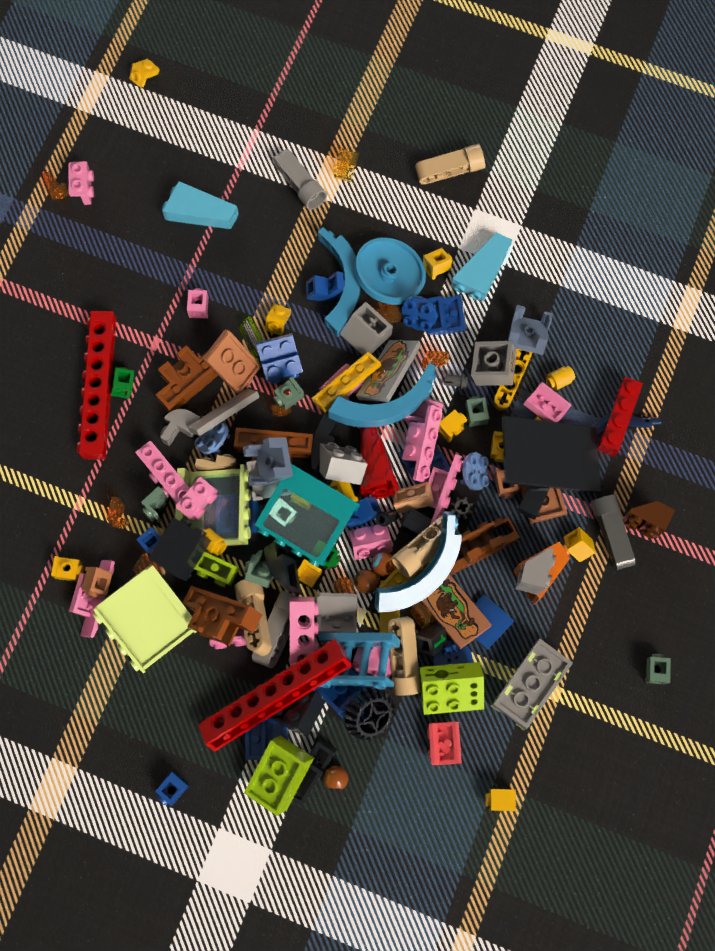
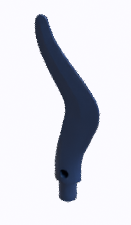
(635, 421)

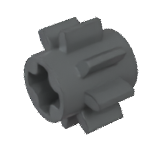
(464, 504)

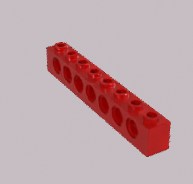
(98, 321)
(262, 704)

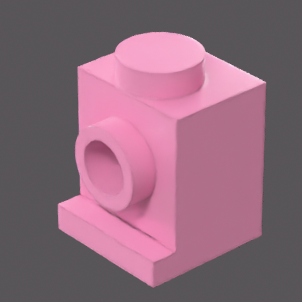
(197, 310)

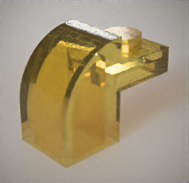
(345, 165)

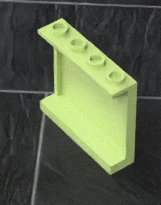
(144, 618)

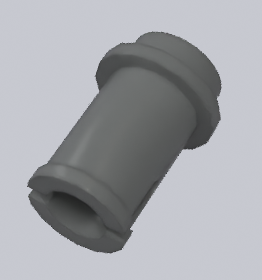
(455, 380)

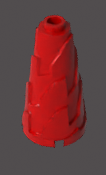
(379, 475)

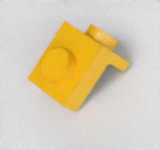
(143, 70)
(277, 319)

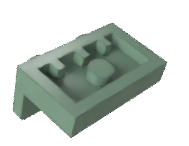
(154, 501)
(258, 571)

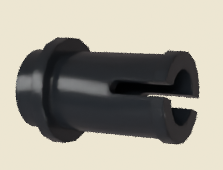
(385, 518)

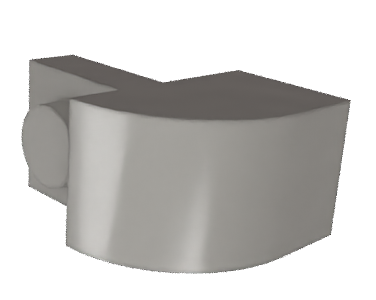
(177, 421)

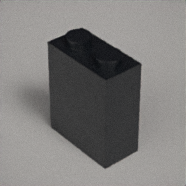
(180, 548)

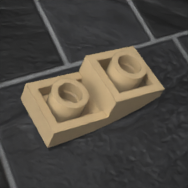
(223, 462)

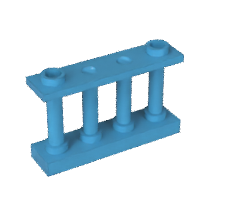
(367, 642)

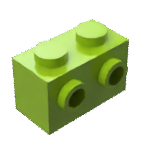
(220, 570)

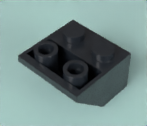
(301, 714)

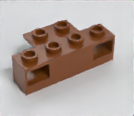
(184, 379)
(298, 443)
(481, 543)
(219, 616)

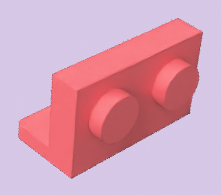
(444, 743)

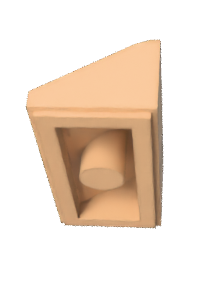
(413, 497)

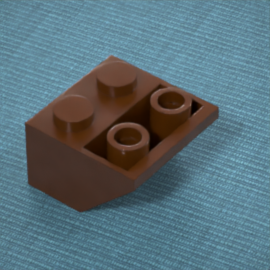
(649, 518)

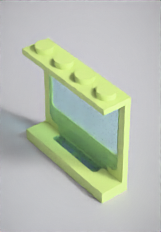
(230, 510)

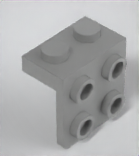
(337, 613)

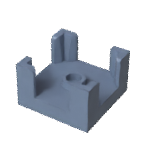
(529, 333)
(272, 461)

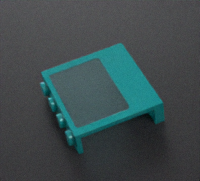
(306, 516)

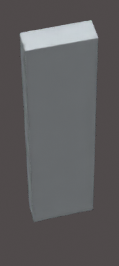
(223, 412)

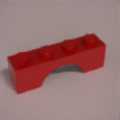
(620, 416)

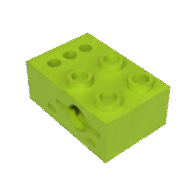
(452, 688)
(278, 775)

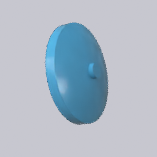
(389, 270)

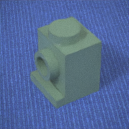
(295, 395)
(479, 404)
(663, 676)

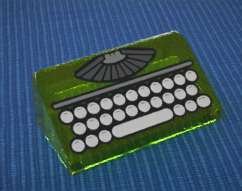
(250, 335)

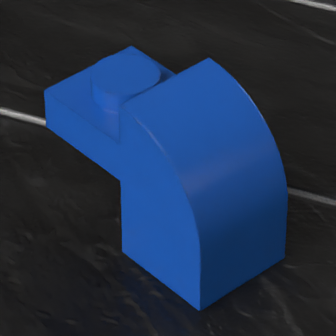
(324, 288)
(366, 512)

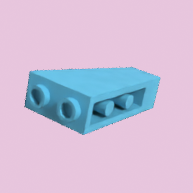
(198, 208)
(481, 270)

